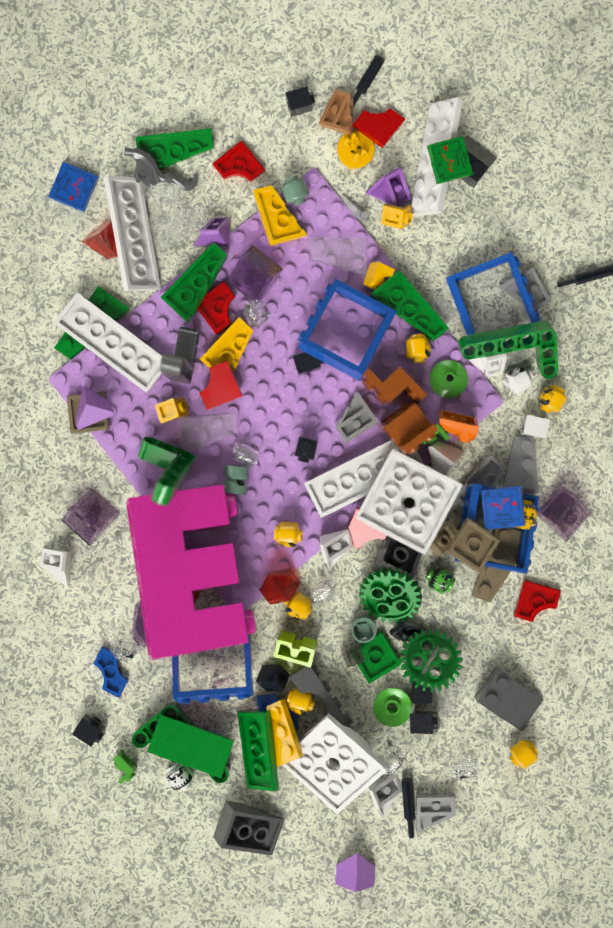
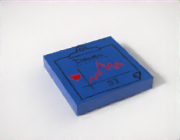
(73, 187)
(503, 507)

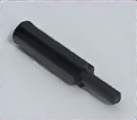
(368, 77)
(588, 276)
(408, 804)

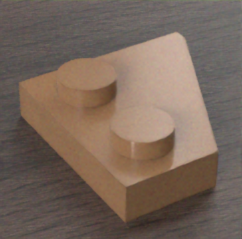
(339, 113)

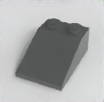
(396, 555)
(508, 699)
(247, 829)

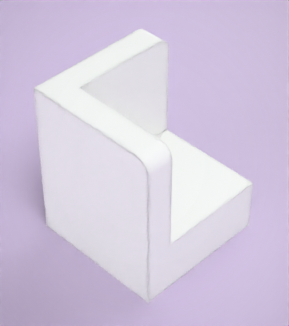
(534, 426)

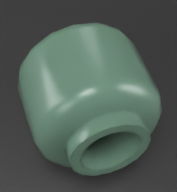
(295, 190)

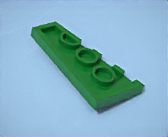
(176, 147)
(195, 282)
(105, 302)
(410, 306)

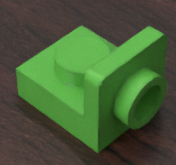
(441, 431)
(124, 764)

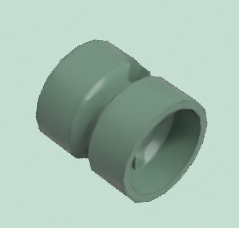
(235, 479)
(363, 628)

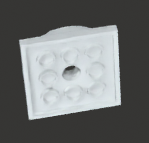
(404, 479)
(341, 781)

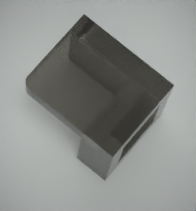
(352, 653)

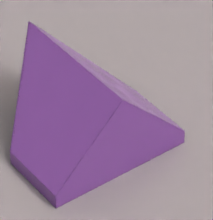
(391, 189)
(215, 231)
(92, 408)
(355, 873)

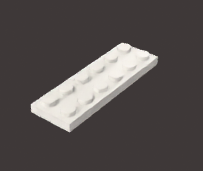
(440, 126)
(132, 234)
(110, 342)
(350, 479)

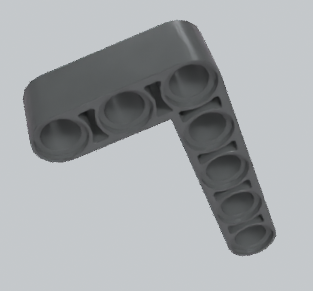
(181, 365)

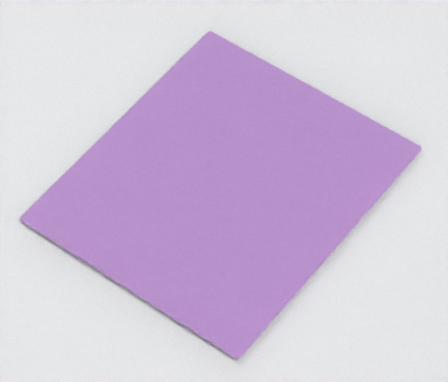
(275, 400)

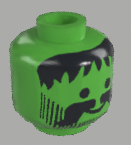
(440, 579)

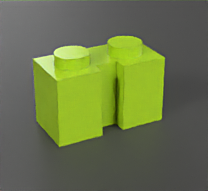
(295, 650)

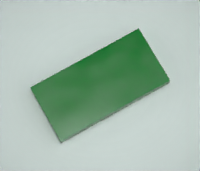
(190, 745)
(258, 750)

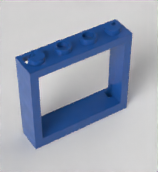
(520, 281)
(331, 358)
(526, 539)
(222, 694)

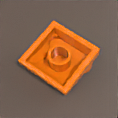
(460, 425)

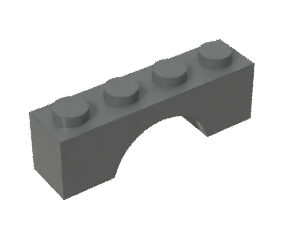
(308, 681)

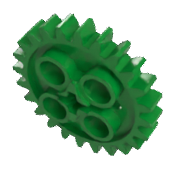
(390, 601)
(446, 668)

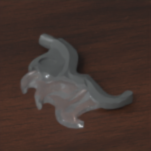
(160, 186)

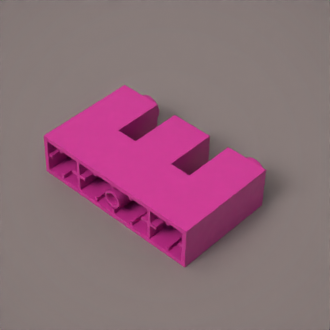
(171, 573)

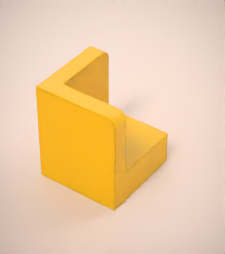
(376, 274)

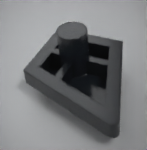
(405, 630)

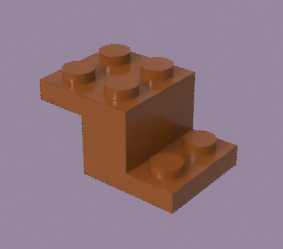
(393, 386)
(408, 428)

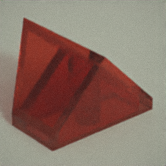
(103, 241)
(280, 586)

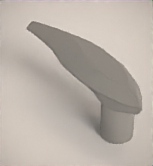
(355, 209)

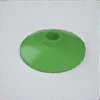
(441, 385)
(396, 716)

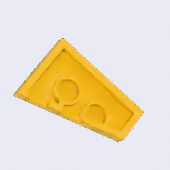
(276, 219)
(229, 345)
(284, 735)

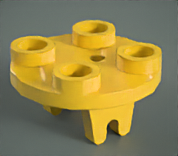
(360, 157)

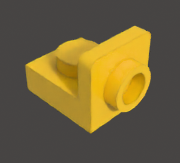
(396, 216)
(172, 409)

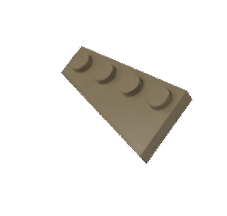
(506, 552)

